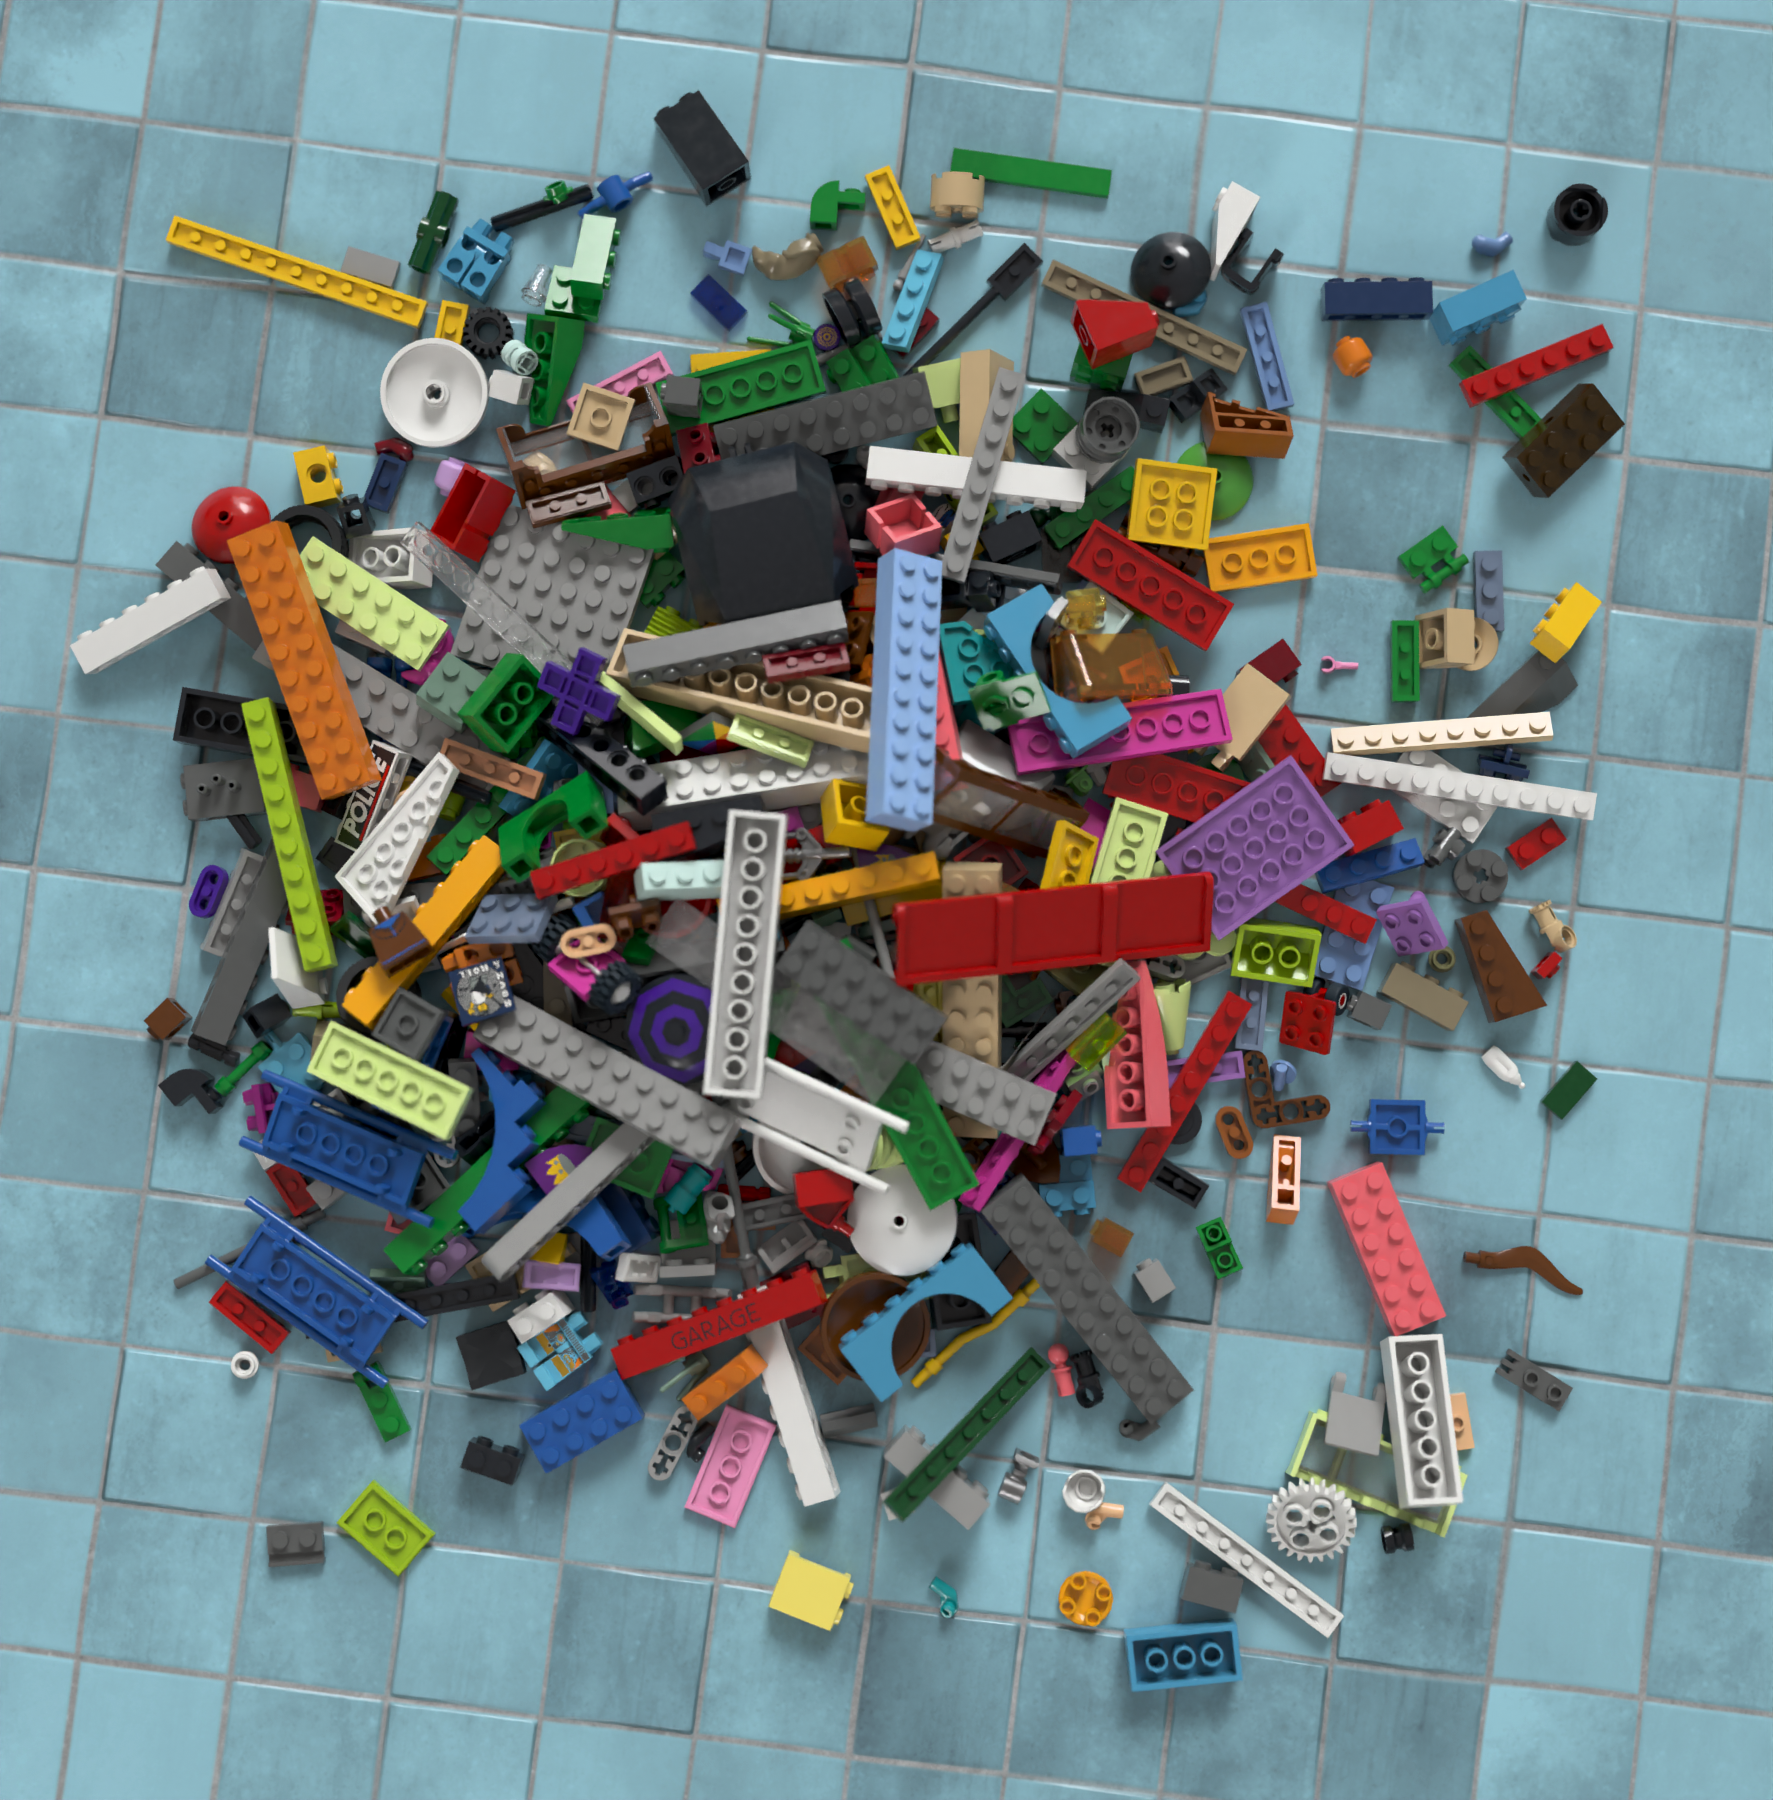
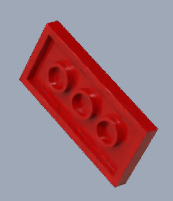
(1288, 738)

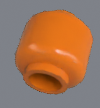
(1352, 356)

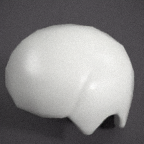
(1084, 1491)

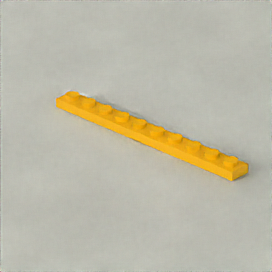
(297, 272)

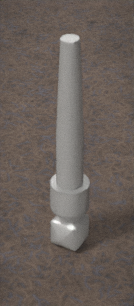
(898, 284)

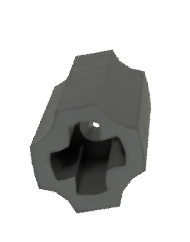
(848, 1420)

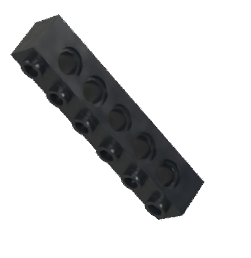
(607, 761)

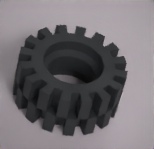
(487, 317)

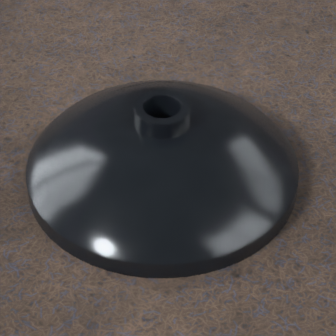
(1171, 284)
(850, 481)

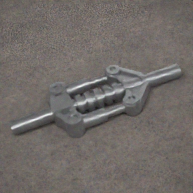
(811, 855)

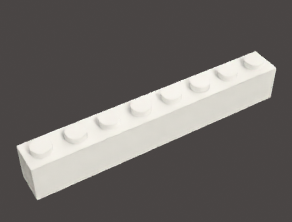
(948, 473)
(794, 1413)

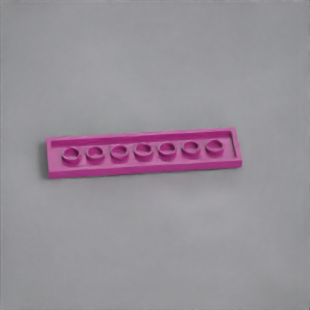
(1155, 728)

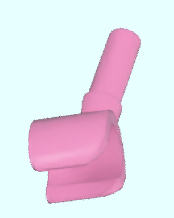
(1338, 665)

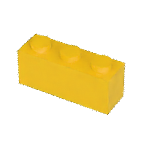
(1564, 621)

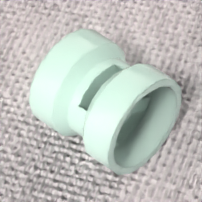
(519, 357)

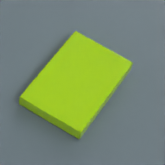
(386, 1528)

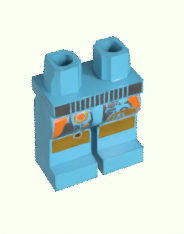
(568, 1344)

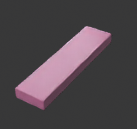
(651, 369)

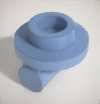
(1283, 1073)

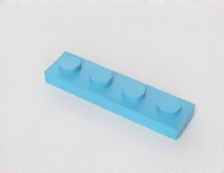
(912, 301)

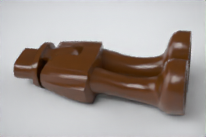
(1180, 558)

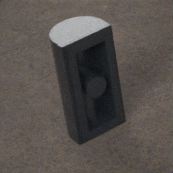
(1178, 1182)

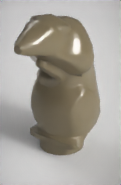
(793, 262)

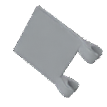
(1354, 1421)

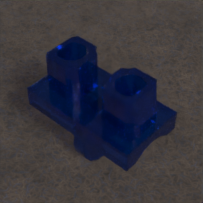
(615, 1291)

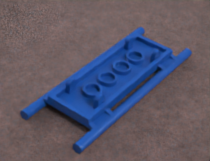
(344, 1151)
(313, 1294)

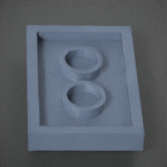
(510, 919)

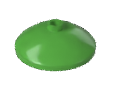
(1234, 483)

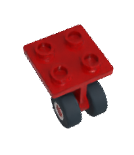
(1311, 1015)

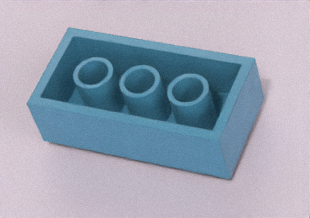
(1183, 1654)

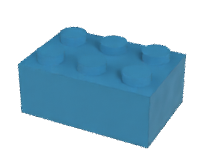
(1478, 308)

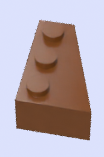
(1244, 431)

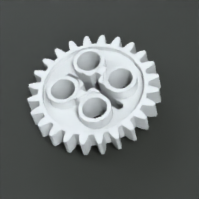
(1311, 1520)

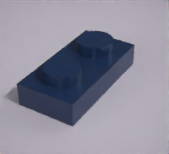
(385, 482)

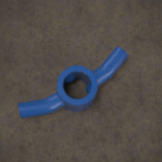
(615, 193)

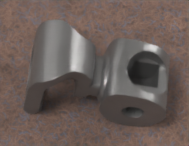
(1014, 1483)

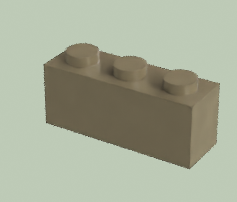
(1423, 995)

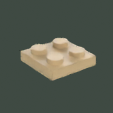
(600, 417)

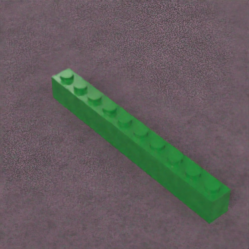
(419, 1243)

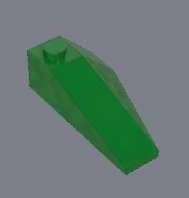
(557, 346)
(644, 530)

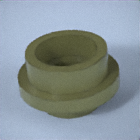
(1449, 963)

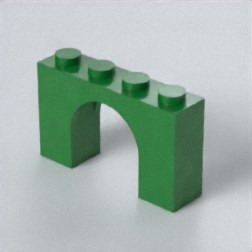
(521, 837)

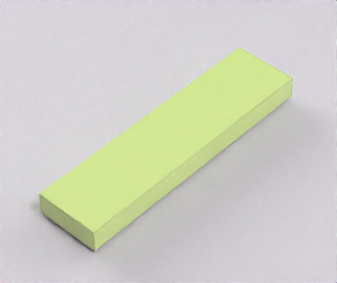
(644, 716)

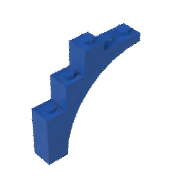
(502, 1183)
(592, 1222)

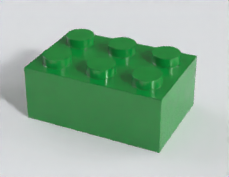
(505, 703)

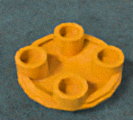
(1085, 1598)

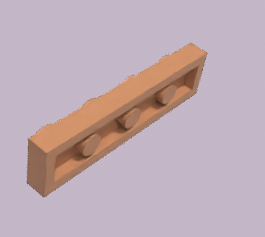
(494, 769)

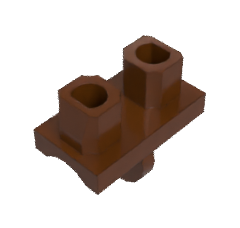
(636, 915)

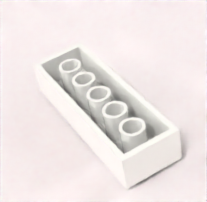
(1421, 1421)

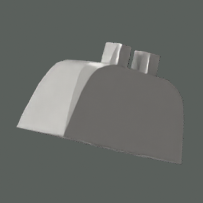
(995, 756)

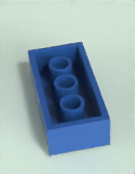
(582, 1420)

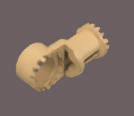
(1553, 927)

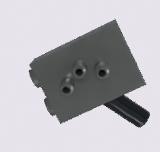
(225, 792)

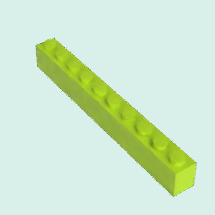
(289, 835)

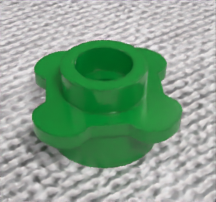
(557, 192)

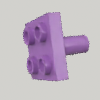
(1412, 926)

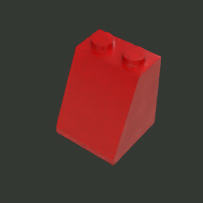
(1113, 328)

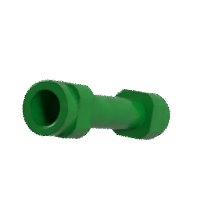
(260, 1051)

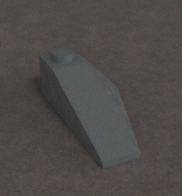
(1530, 688)

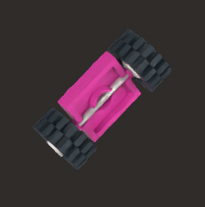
(598, 976)

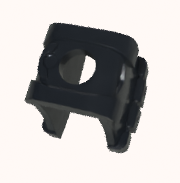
(1238, 281)

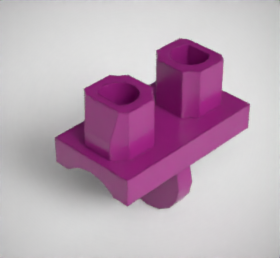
(264, 1100)

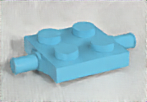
(291, 1060)

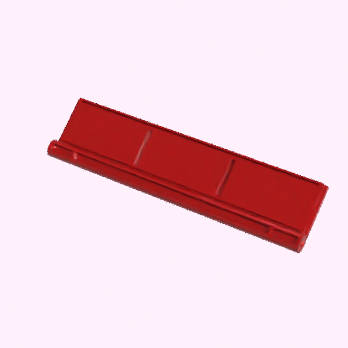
(1052, 927)

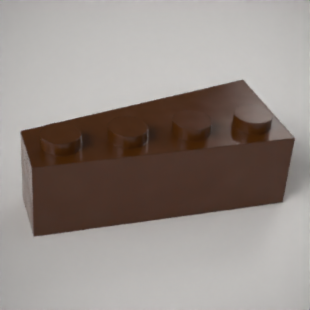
(1496, 970)

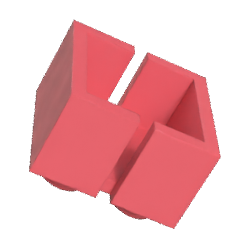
(903, 526)

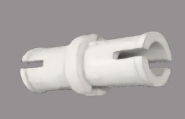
(955, 237)

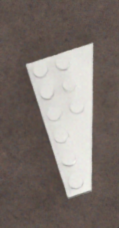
(387, 856)

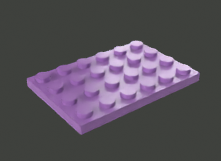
(1258, 844)

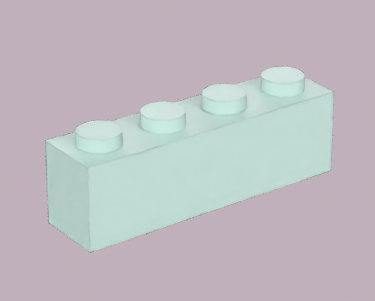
(680, 880)

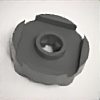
(1466, 883)

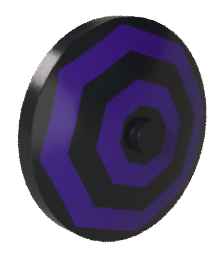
(671, 1027)

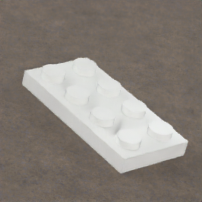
(1464, 816)

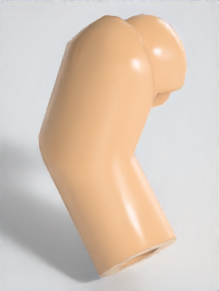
(1095, 1518)

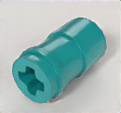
(687, 1189)

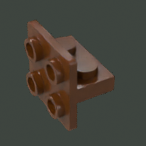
(860, 643)

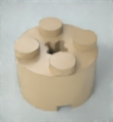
(957, 194)

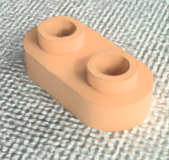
(588, 940)

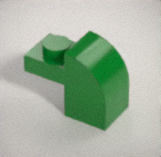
(829, 200)

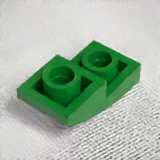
(1219, 1248)

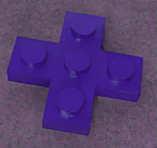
(578, 691)

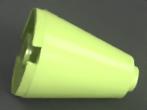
(1173, 1009)

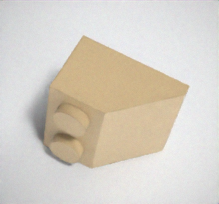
(1446, 638)

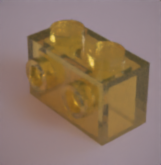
(1084, 608)

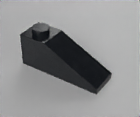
(1150, 409)

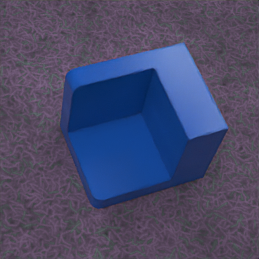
(590, 910)

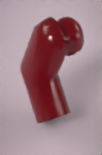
(397, 446)

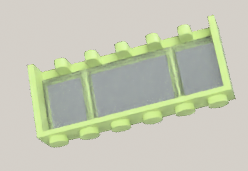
(1361, 1476)

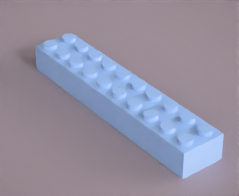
(904, 691)

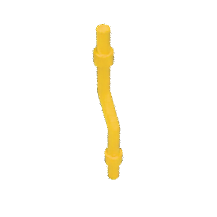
(934, 1364)

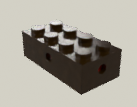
(1563, 440)

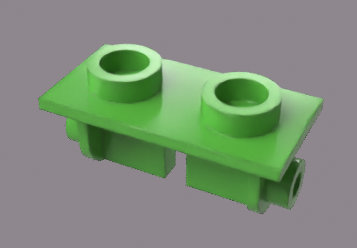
(1079, 781)

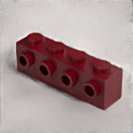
(697, 446)

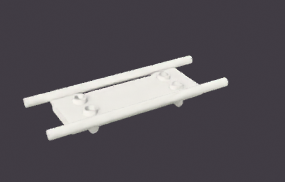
(820, 1118)

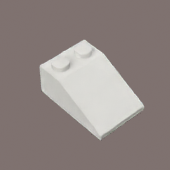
(1233, 211)
(389, 560)
(288, 972)

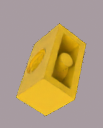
(308, 464)

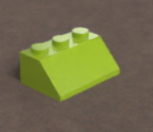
(1276, 952)

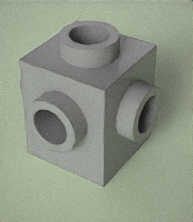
(1084, 1081)

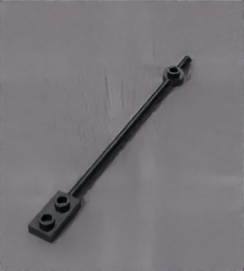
(1002, 283)

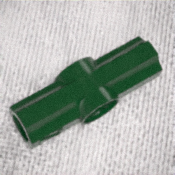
(433, 232)

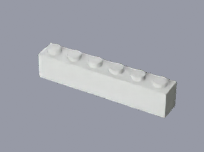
(150, 620)

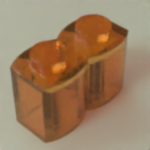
(847, 262)

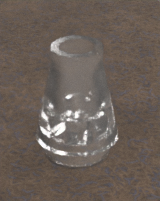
(537, 286)

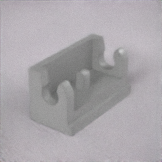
(787, 1245)

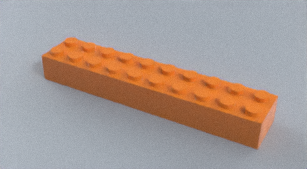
(304, 660)

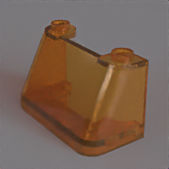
(1108, 666)

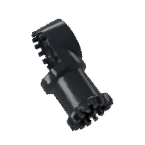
(1087, 1379)

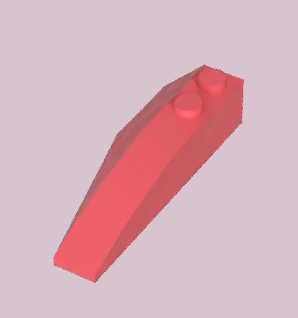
(1138, 1063)

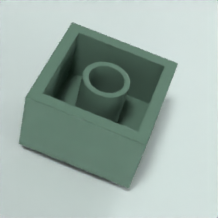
(449, 690)

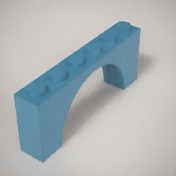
(1076, 724)
(960, 1274)

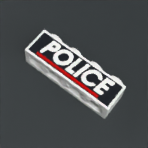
(373, 802)

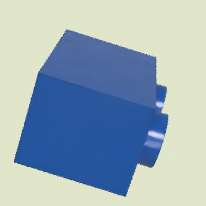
(1079, 1140)

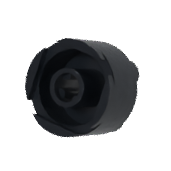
(1579, 227)

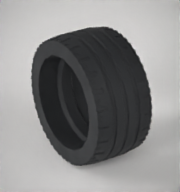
(305, 513)
(351, 979)

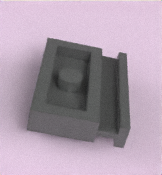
(295, 1544)

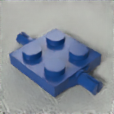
(1397, 1127)

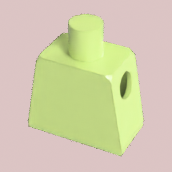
(944, 386)

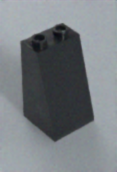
(702, 147)

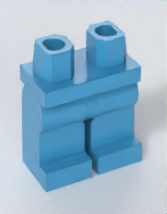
(477, 261)

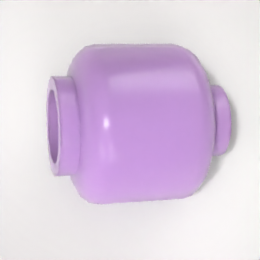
(448, 474)

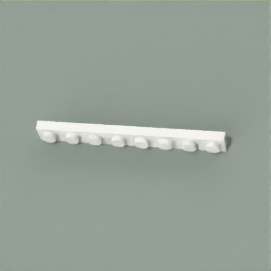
(1246, 1559)

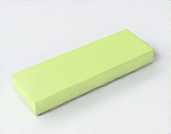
(770, 740)

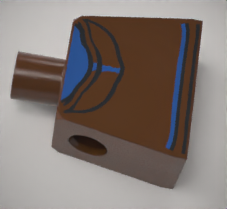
(397, 941)

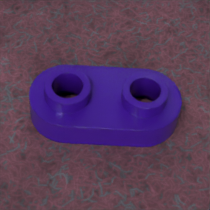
(207, 890)

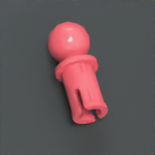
(1058, 1355)

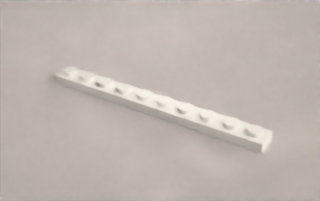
(1459, 786)

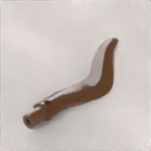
(1523, 1258)

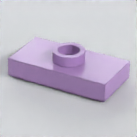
(551, 1276)

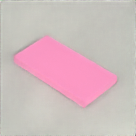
(730, 1466)

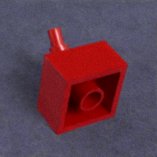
(824, 1197)

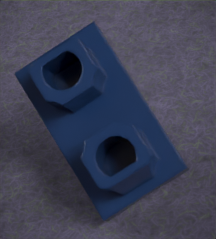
(1513, 771)

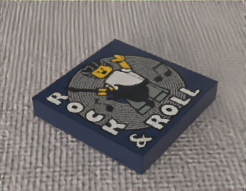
(482, 991)

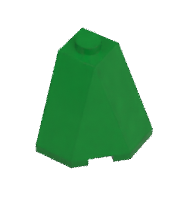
(641, 742)

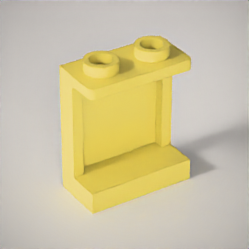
(810, 1591)

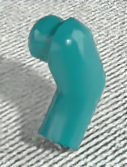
(948, 1597)

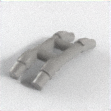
(669, 1293)

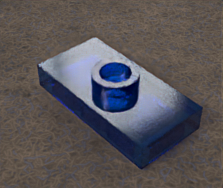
(718, 302)

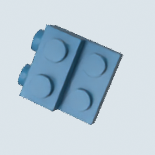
(1074, 1189)

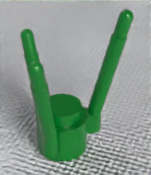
(799, 331)

